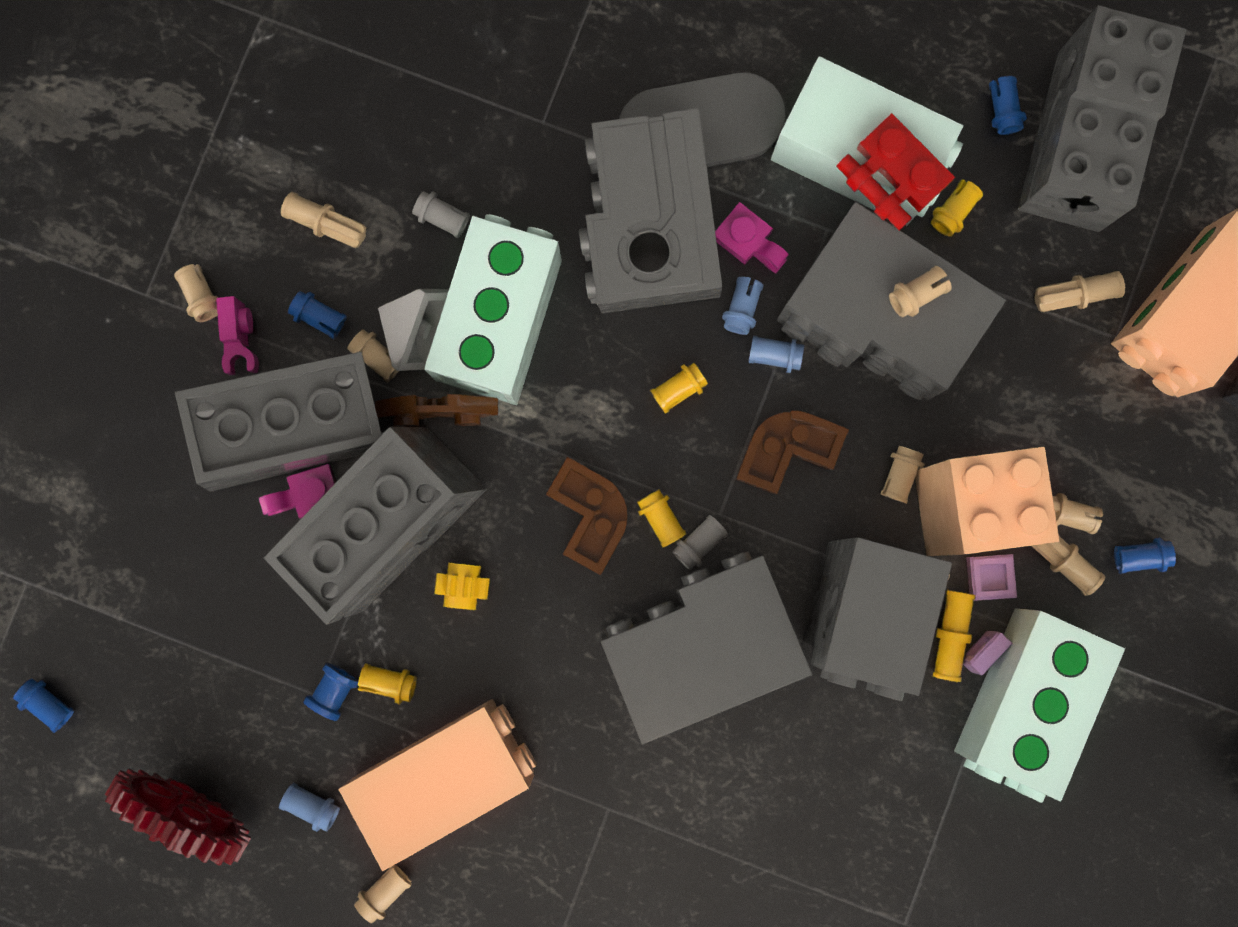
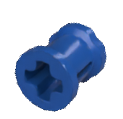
(331, 692)

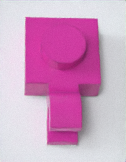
(746, 236)
(234, 326)
(304, 492)

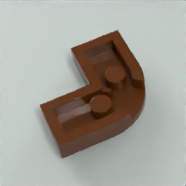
(408, 409)
(788, 436)
(602, 511)

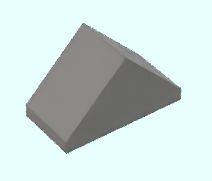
(411, 327)

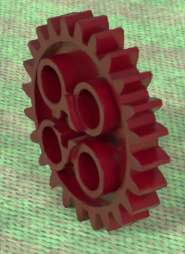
(177, 817)

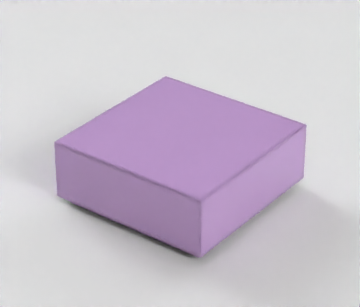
(991, 577)
(985, 652)

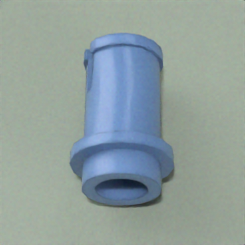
(742, 307)
(776, 353)
(309, 807)

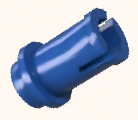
(1006, 106)
(316, 314)
(1145, 556)
(43, 704)

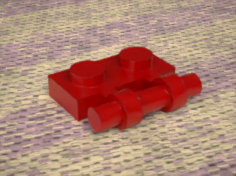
(904, 163)

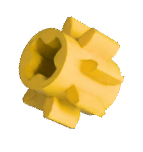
(461, 586)

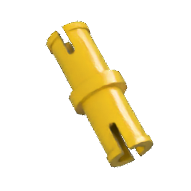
(953, 636)

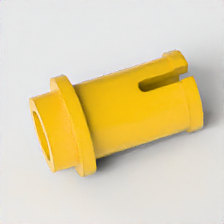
(956, 208)
(679, 387)
(661, 517)
(387, 683)

